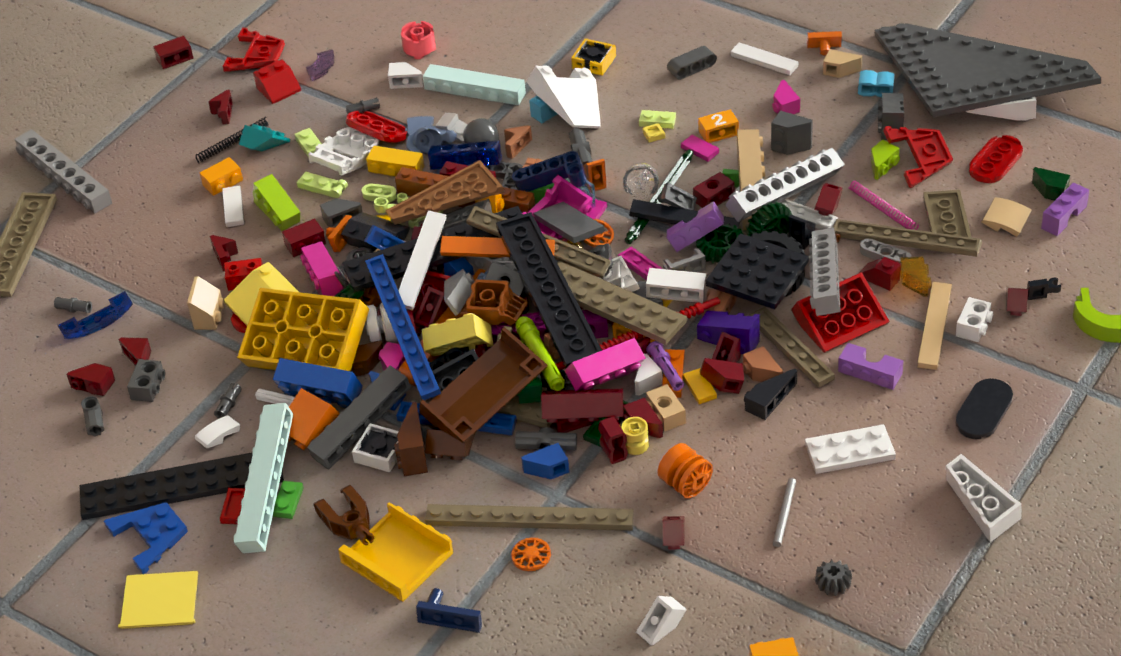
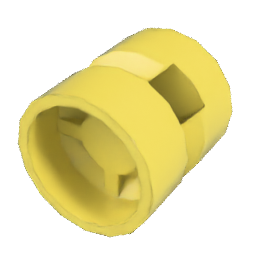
(637, 435)

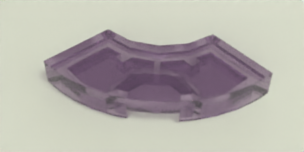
(322, 65)

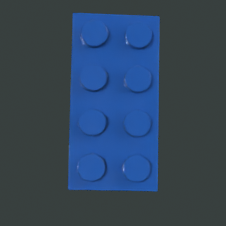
(324, 382)

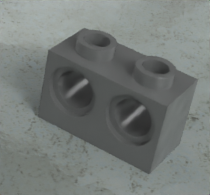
(146, 380)

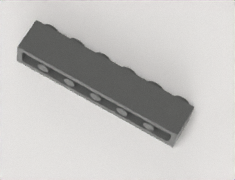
(354, 420)

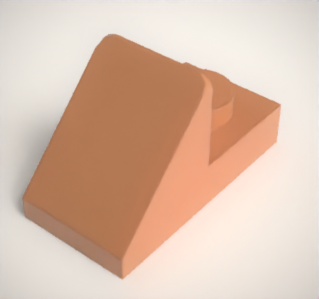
(516, 139)

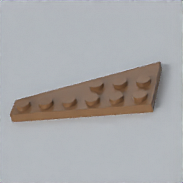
(460, 188)

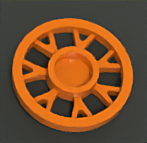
(597, 238)
(531, 554)

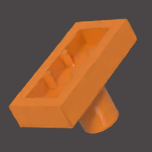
(824, 40)
(334, 235)

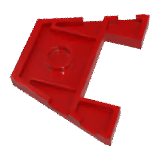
(261, 52)
(927, 148)

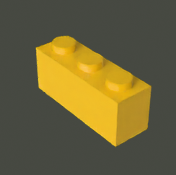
(390, 160)

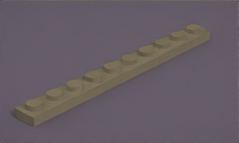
(529, 517)

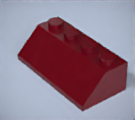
(582, 404)

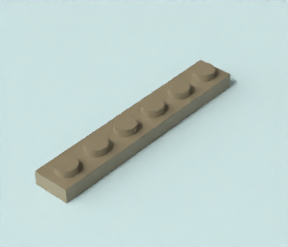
(794, 348)

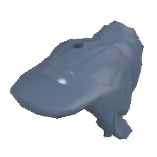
(430, 137)

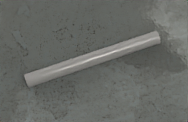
(784, 512)

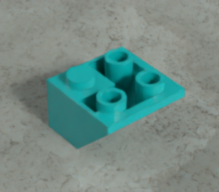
(261, 138)

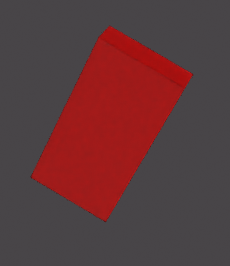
(232, 506)

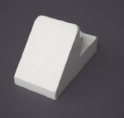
(450, 122)

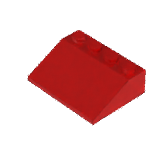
(857, 316)

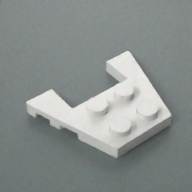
(621, 275)

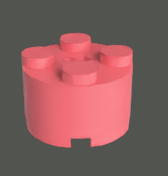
(418, 39)

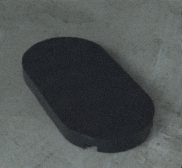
(984, 408)

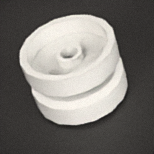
(379, 324)

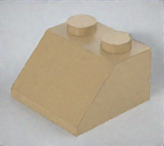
(205, 305)

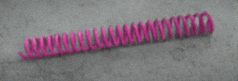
(882, 209)

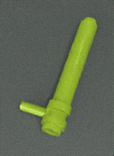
(531, 337)

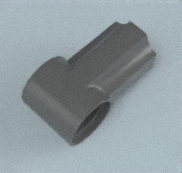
(92, 415)

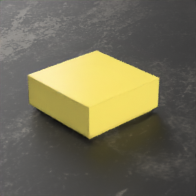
(653, 132)

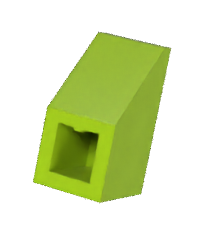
(883, 158)

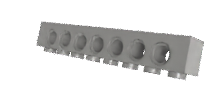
(63, 171)
(784, 184)
(824, 272)

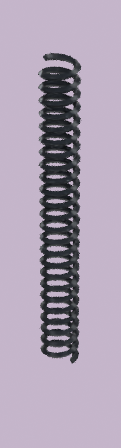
(233, 141)

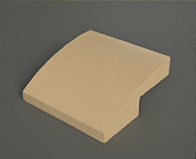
(1006, 215)

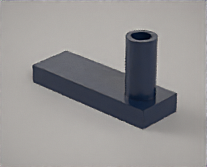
(447, 616)

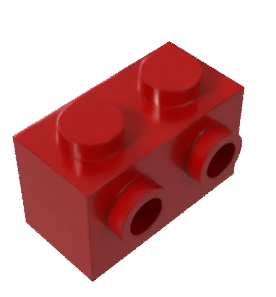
(238, 270)

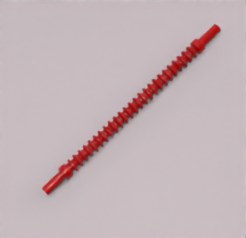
(697, 308)

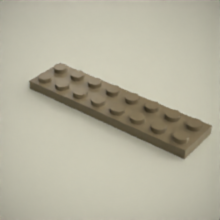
(21, 237)
(622, 305)

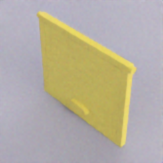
(159, 600)

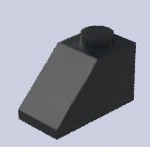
(800, 230)

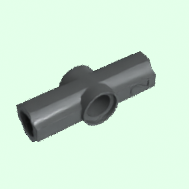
(580, 145)
(544, 438)

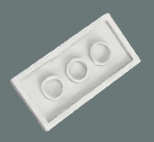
(850, 449)

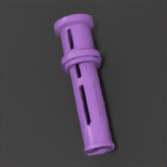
(662, 359)

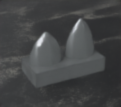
(677, 197)

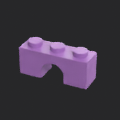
(1070, 202)
(686, 233)
(883, 373)

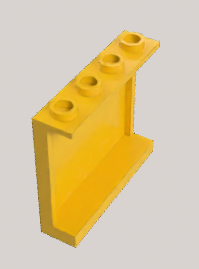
(401, 553)

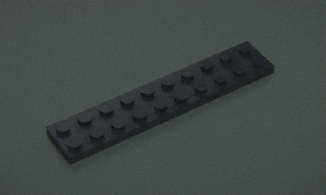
(398, 256)
(548, 288)
(164, 485)

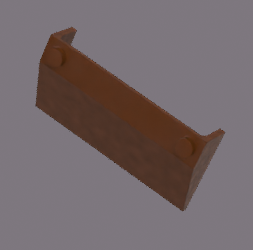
(483, 388)

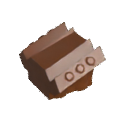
(493, 302)

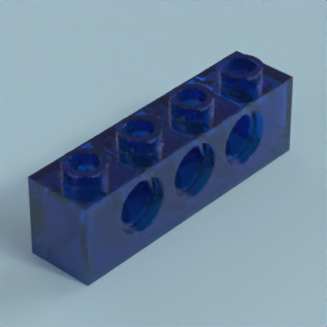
(465, 153)

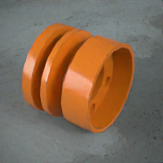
(685, 470)

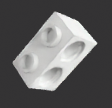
(974, 319)

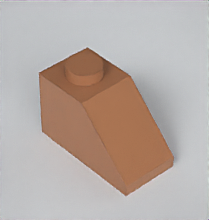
(760, 365)

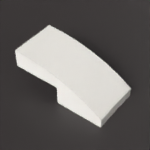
(215, 431)

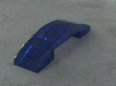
(97, 321)

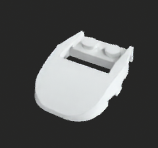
(347, 142)

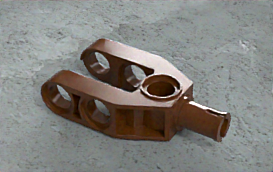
(353, 523)

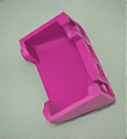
(562, 192)

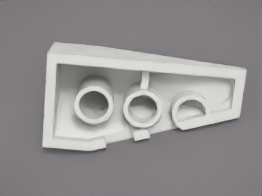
(1014, 110)

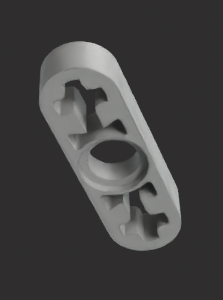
(873, 249)

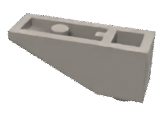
(457, 290)

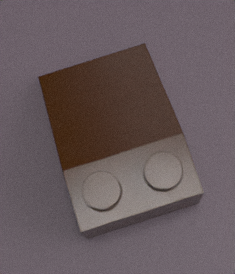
(411, 445)

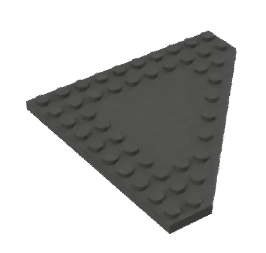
(971, 73)

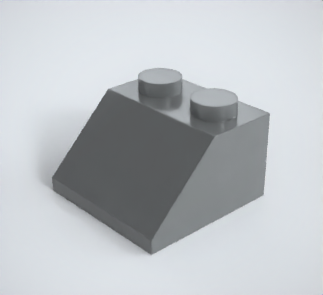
(791, 133)

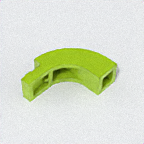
(1094, 323)

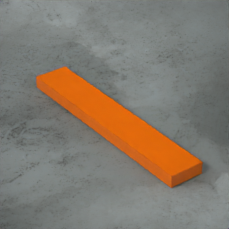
(478, 246)

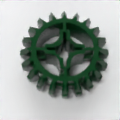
(769, 218)
(717, 242)

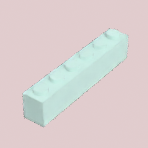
(474, 84)

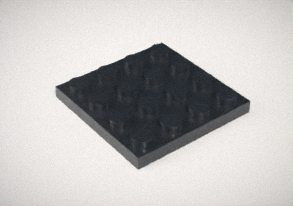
(757, 271)

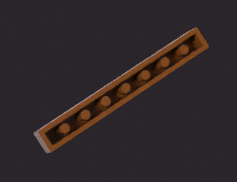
(414, 181)

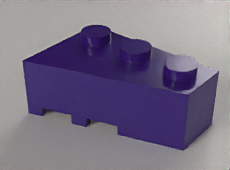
(741, 326)

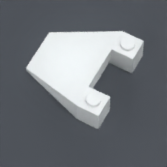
(569, 97)

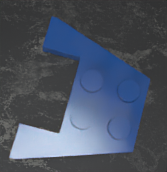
(156, 525)

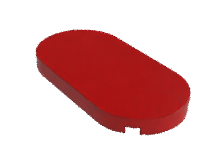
(376, 126)
(995, 159)

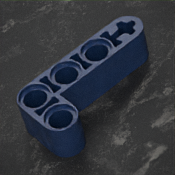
(542, 173)

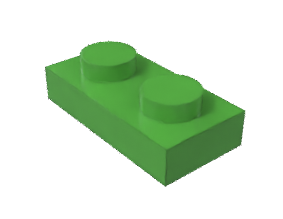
(287, 499)

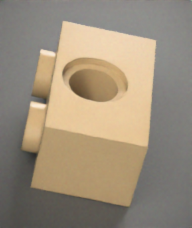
(666, 407)

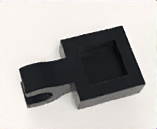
(1040, 288)

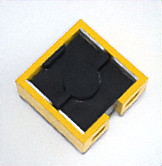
(594, 56)

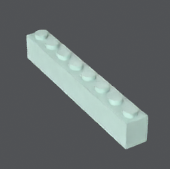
(263, 478)

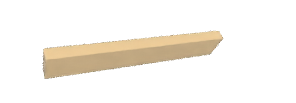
(934, 326)

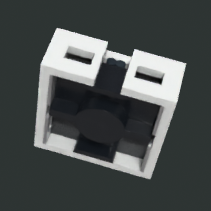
(376, 448)

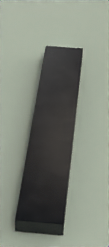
(667, 213)

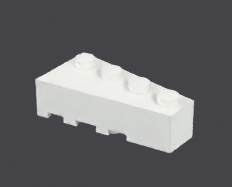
(983, 498)

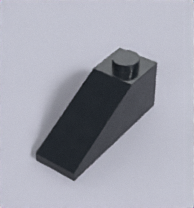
(769, 394)

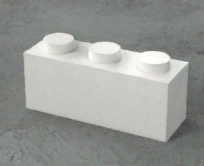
(675, 285)

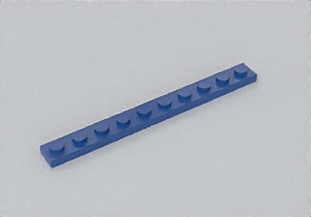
(403, 328)

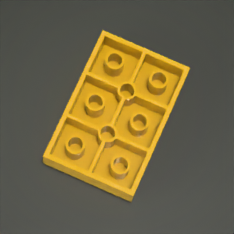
(302, 329)

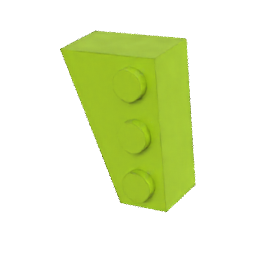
(275, 202)

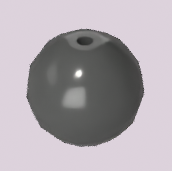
(480, 131)

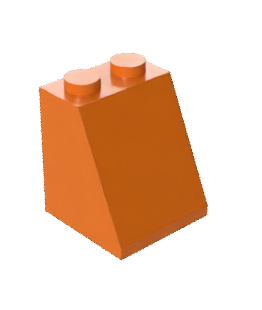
(309, 418)

